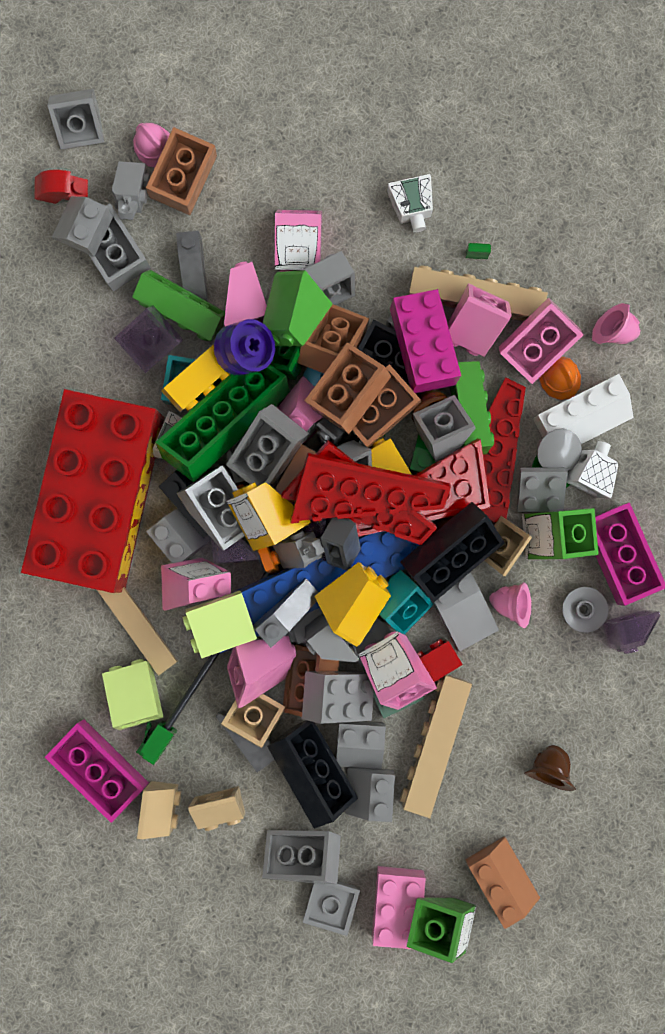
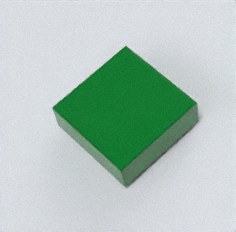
(478, 251)

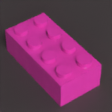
(425, 341)
(626, 556)
(97, 770)

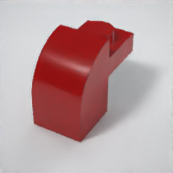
(58, 185)

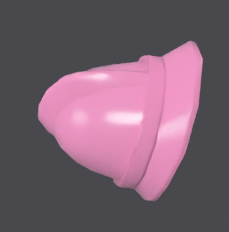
(149, 142)
(616, 326)
(513, 603)

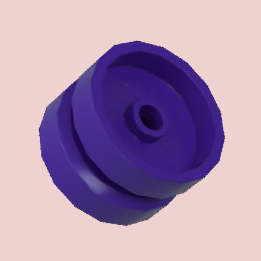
(244, 347)

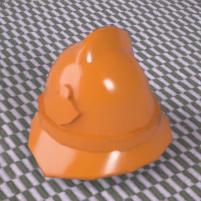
(561, 379)

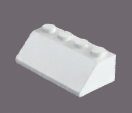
(590, 411)

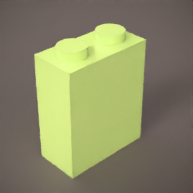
(219, 624)
(132, 694)

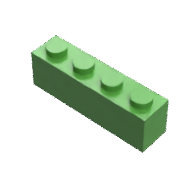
(179, 305)
(473, 399)

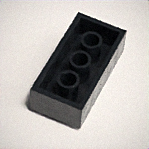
(452, 551)
(313, 773)

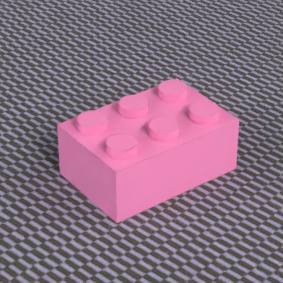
(540, 340)
(395, 905)

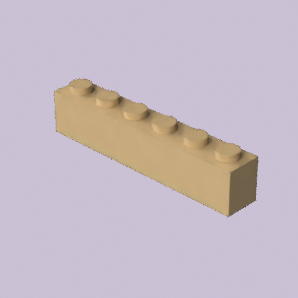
(451, 288)
(436, 745)

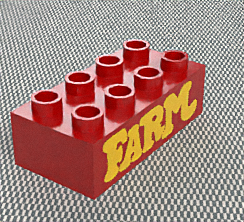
(93, 492)

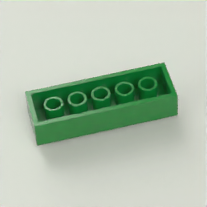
(220, 420)

